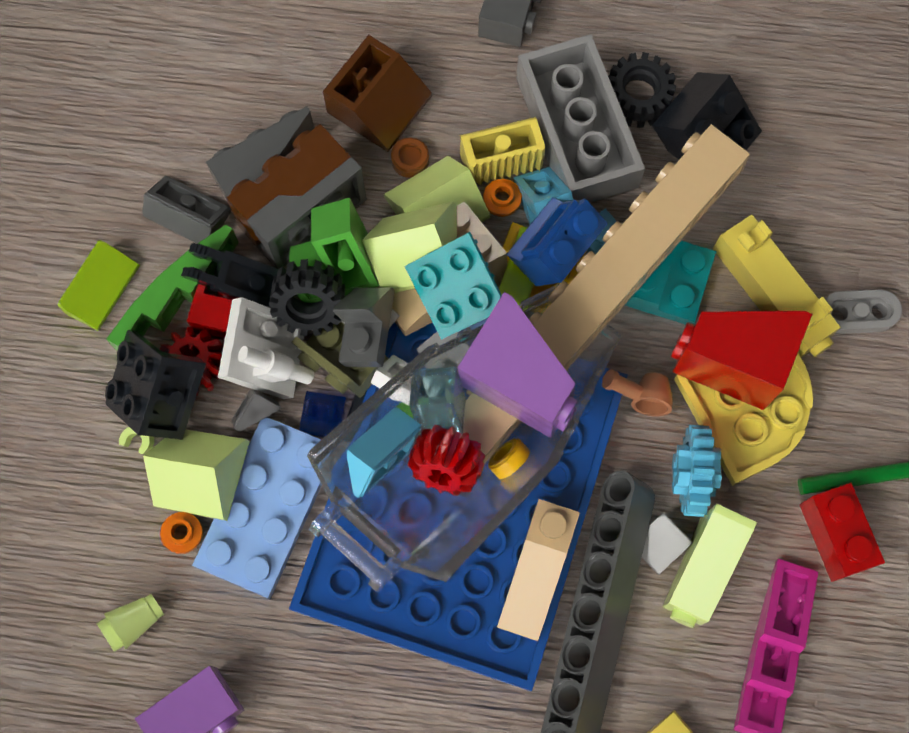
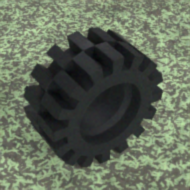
(645, 71)
(311, 281)

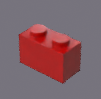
(841, 532)

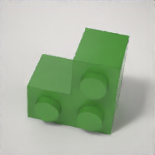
(338, 243)

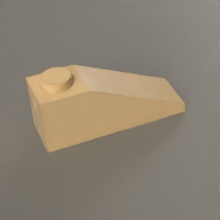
(538, 569)

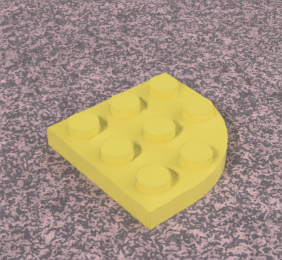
(751, 436)

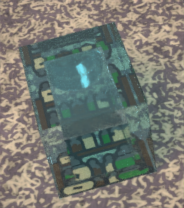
(437, 398)

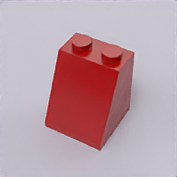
(741, 352)

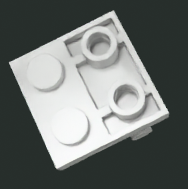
(261, 352)

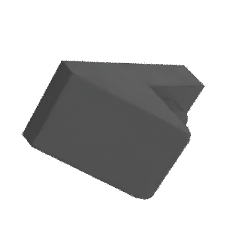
(366, 326)

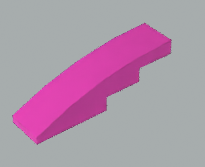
(776, 649)

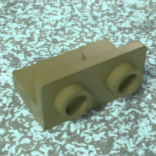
(324, 352)

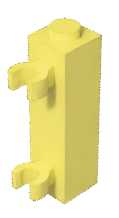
(774, 281)

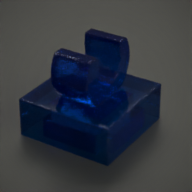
(322, 413)

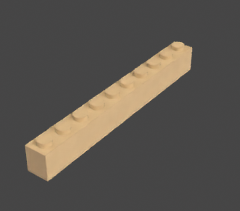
(621, 265)

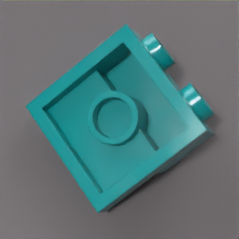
(676, 285)

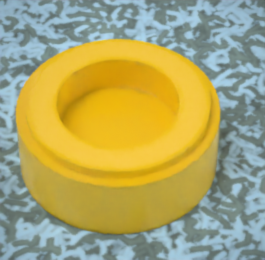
(508, 458)

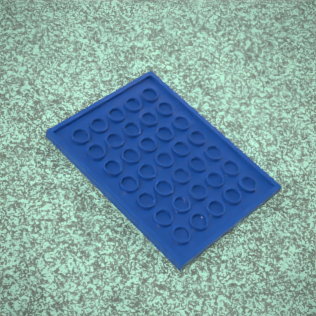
(460, 616)

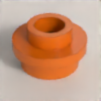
(499, 207)
(190, 541)

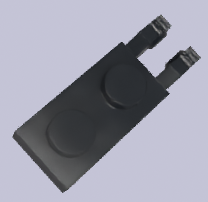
(233, 275)

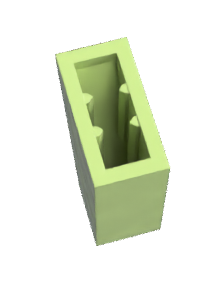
(708, 565)

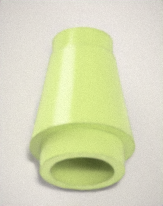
(129, 622)

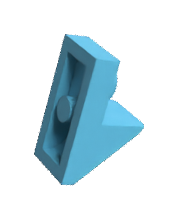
(538, 189)

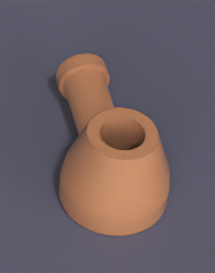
(649, 397)

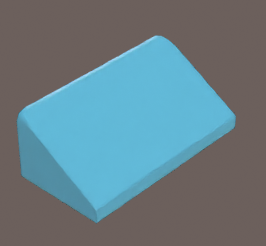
(380, 450)

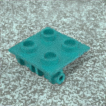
(455, 285)

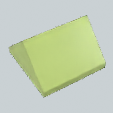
(437, 185)
(406, 238)
(196, 473)

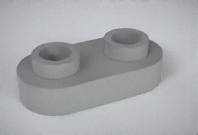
(857, 310)

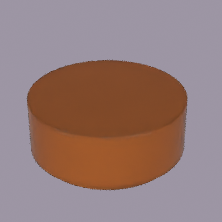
(409, 157)

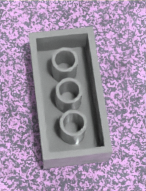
(580, 119)

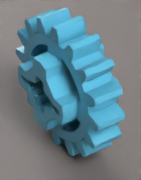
(696, 470)

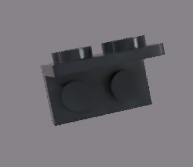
(153, 388)

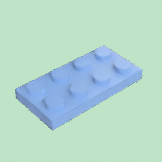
(266, 512)

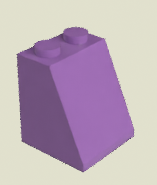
(518, 371)

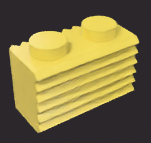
(503, 150)

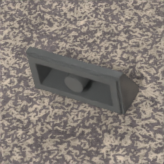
(184, 210)

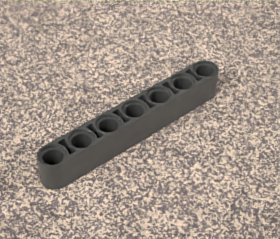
(598, 594)

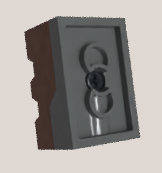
(278, 204)

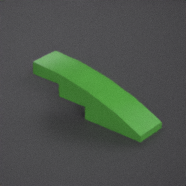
(169, 290)

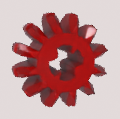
(201, 347)
(446, 460)

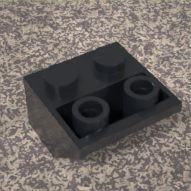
(703, 102)

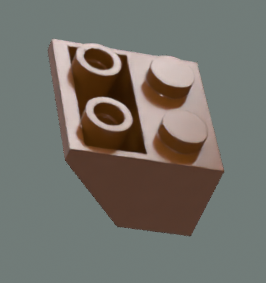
(376, 93)

